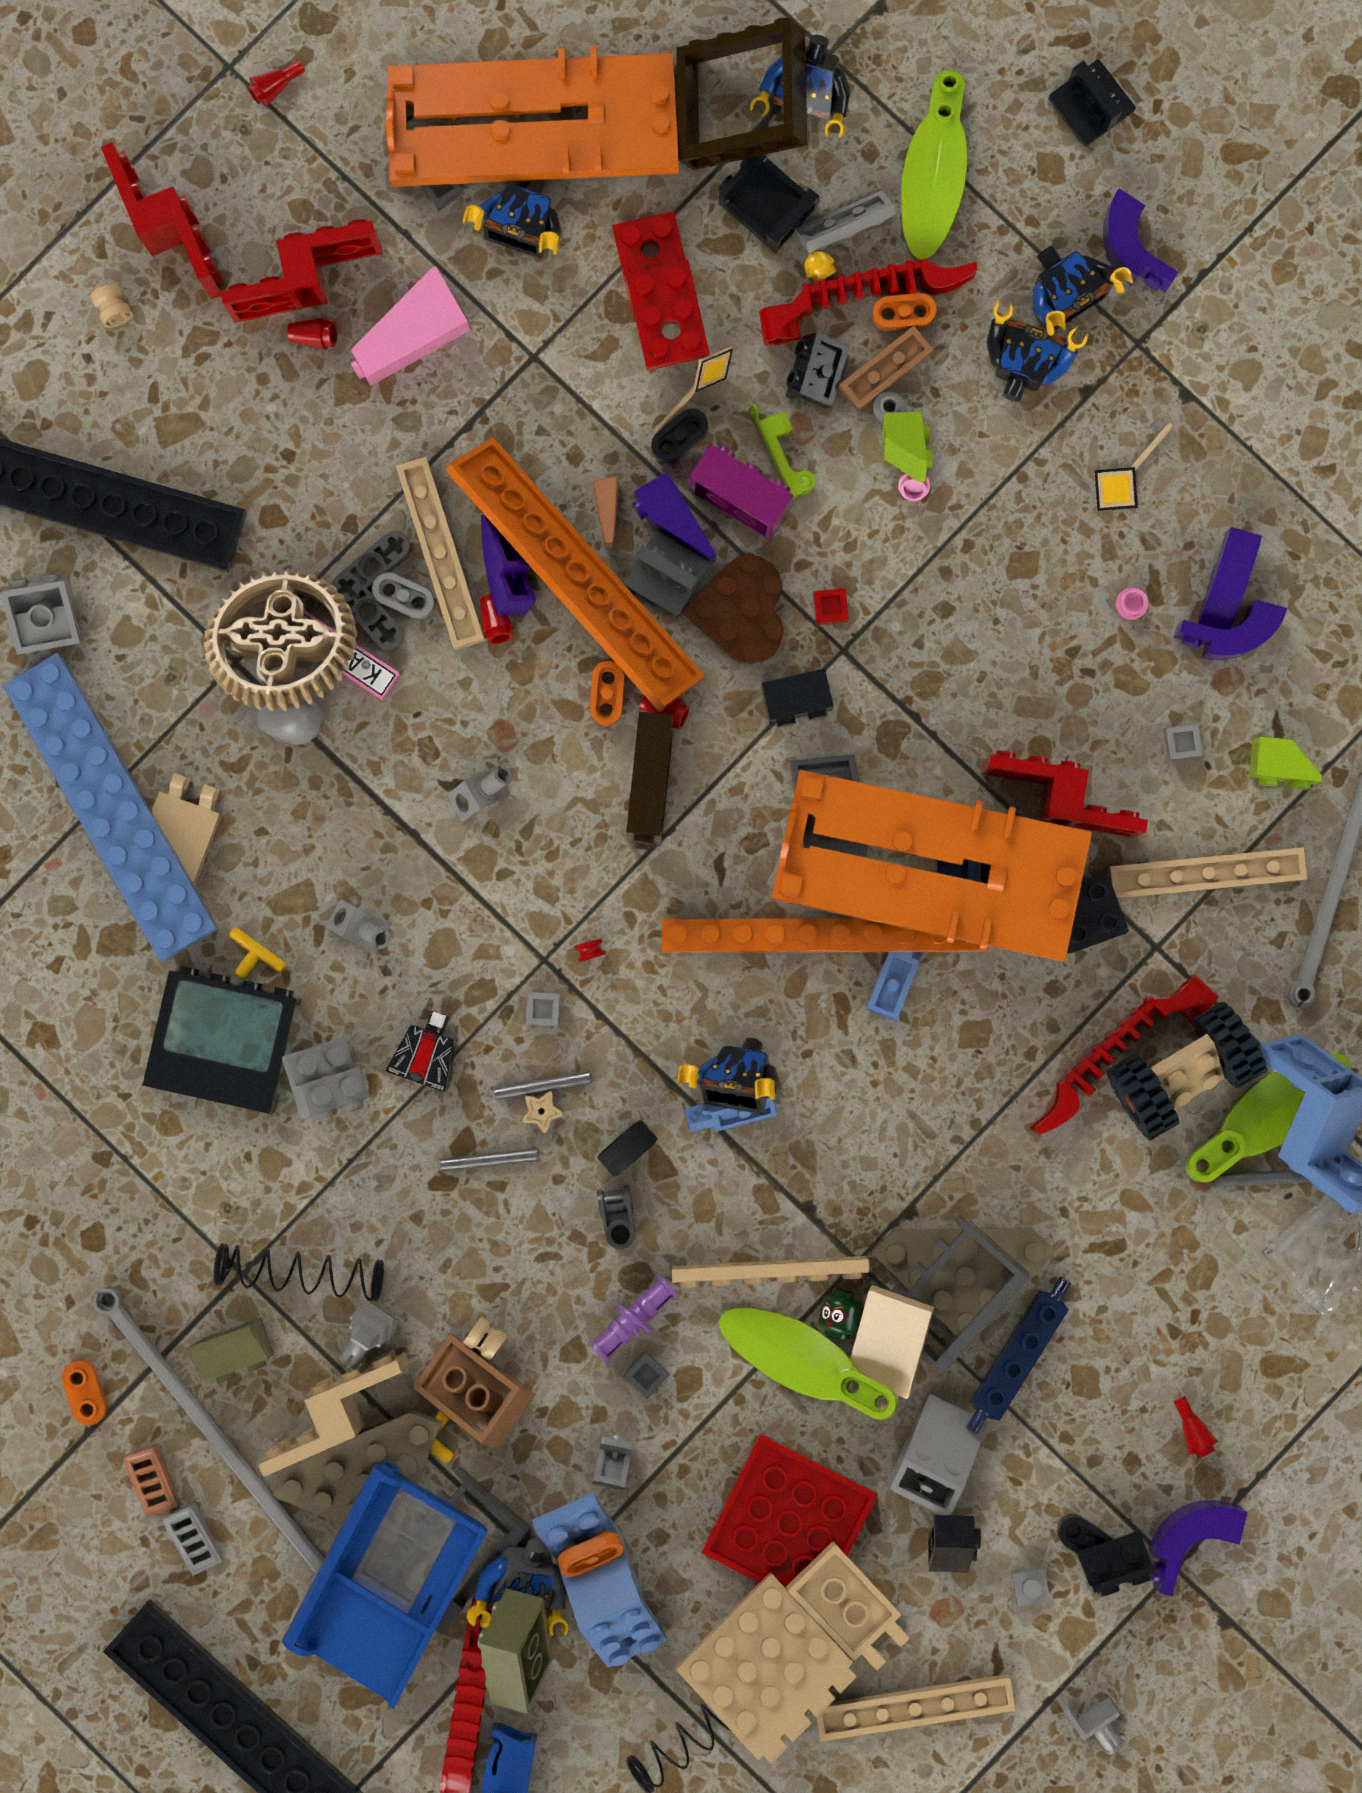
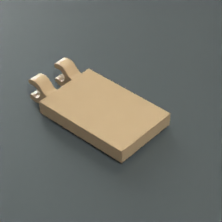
(188, 825)
(891, 1340)
(847, 1605)

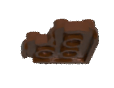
(740, 611)

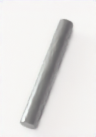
(542, 1085)
(488, 1159)
(1258, 1178)

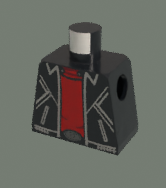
(426, 1054)

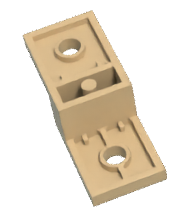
(333, 1412)

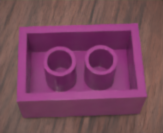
(741, 491)

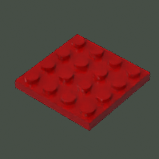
(785, 1513)

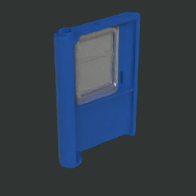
(377, 1578)

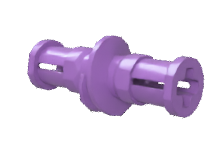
(632, 1319)

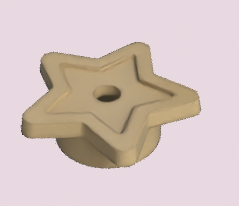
(544, 1120)

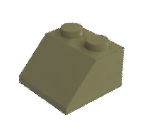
(231, 1350)

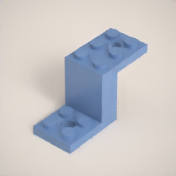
(1325, 1119)
(607, 1598)

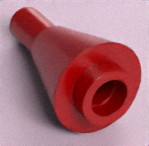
(268, 86)
(1197, 1436)

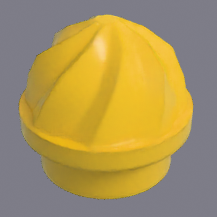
(819, 266)

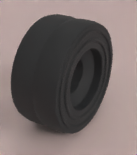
(627, 1148)

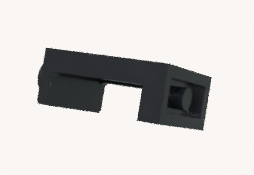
(767, 201)

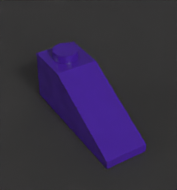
(668, 513)

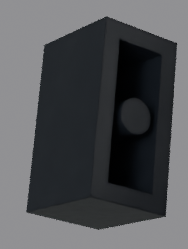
(797, 697)
(952, 1543)

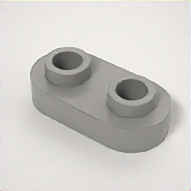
(405, 594)

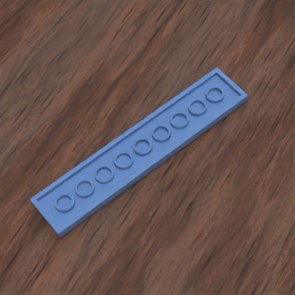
(110, 807)

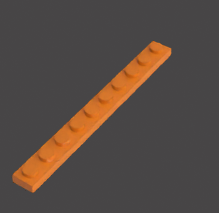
(800, 936)

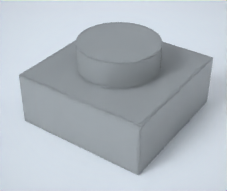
(1183, 742)
(542, 1009)
(1030, 1586)

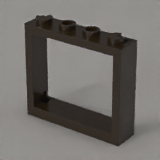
(754, 143)
(650, 780)

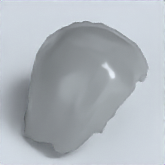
(293, 726)

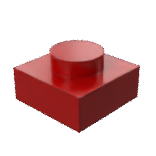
(830, 606)

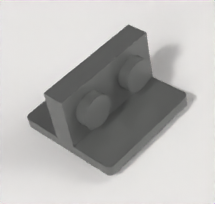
(666, 573)

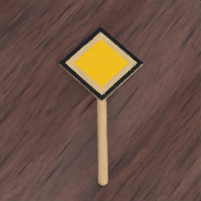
(709, 372)
(1117, 487)

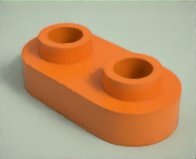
(903, 311)
(607, 694)
(88, 1392)
(590, 1554)

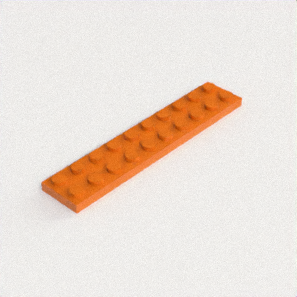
(575, 573)

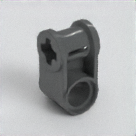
(617, 1214)

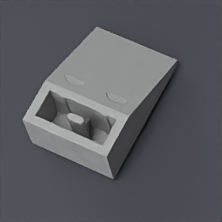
(936, 1456)

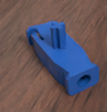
(514, 1761)

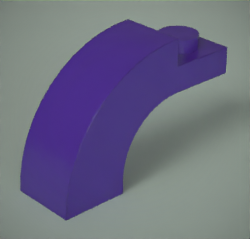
(1125, 248)
(1224, 644)

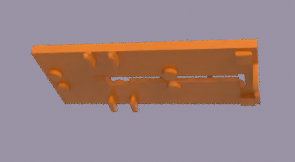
(626, 131)
(1020, 909)

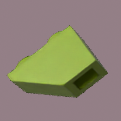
(905, 443)
(1281, 761)

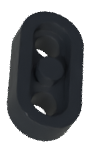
(677, 435)
(1087, 1535)

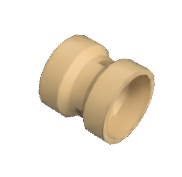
(112, 307)
(492, 1341)

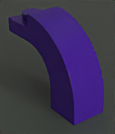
(1188, 1526)

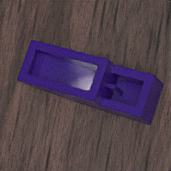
(505, 572)
(1229, 578)

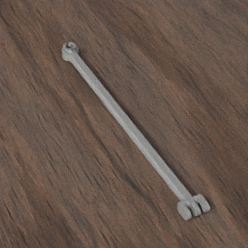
(1328, 904)
(208, 1427)

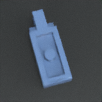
(894, 984)
(721, 1118)

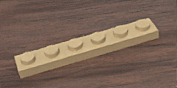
(440, 553)
(1208, 873)
(784, 1270)
(916, 1707)

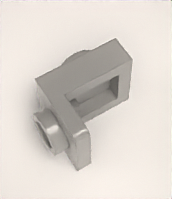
(613, 1462)

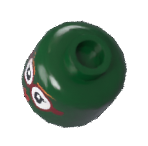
(841, 1314)

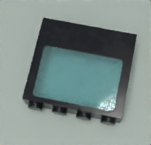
(220, 1040)

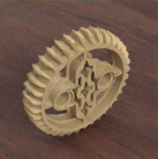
(280, 640)

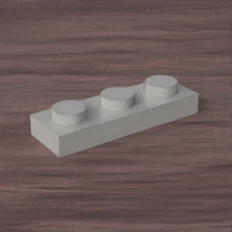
(845, 222)

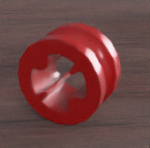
(590, 950)

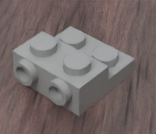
(41, 613)
(324, 1080)

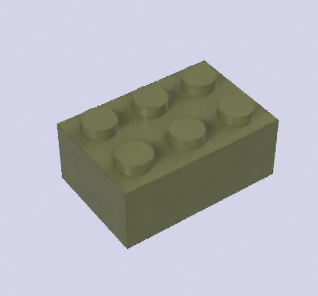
(515, 1650)

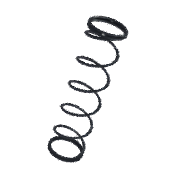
(223, 1255)
(641, 1775)

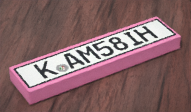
(366, 669)

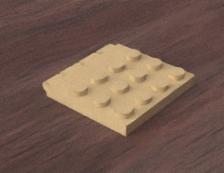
(767, 1669)

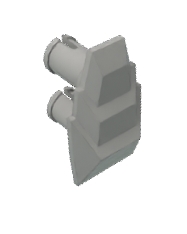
(369, 1329)

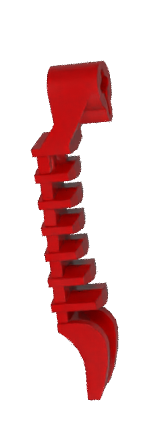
(781, 322)
(1189, 1000)
(466, 1717)

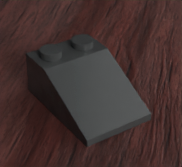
(836, 766)

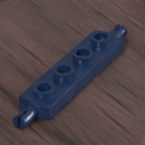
(1019, 1355)

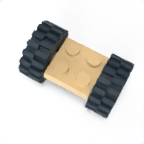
(1220, 1053)

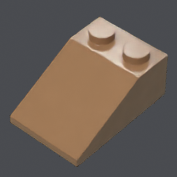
(474, 1392)

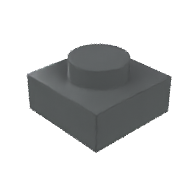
(442, 194)
(646, 1374)

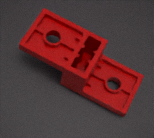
(163, 220)
(301, 267)
(660, 291)
(1064, 794)

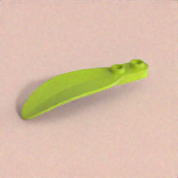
(935, 170)
(1251, 1126)
(803, 1359)

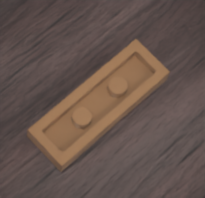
(885, 368)

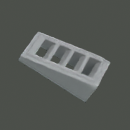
(176, 1533)

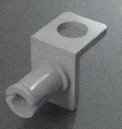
(481, 791)
(359, 927)
(1098, 1723)

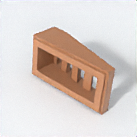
(606, 500)
(158, 1465)

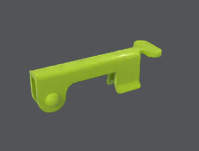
(771, 430)

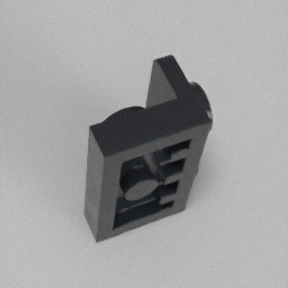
(817, 369)

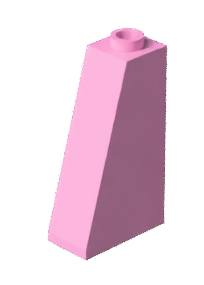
(410, 330)

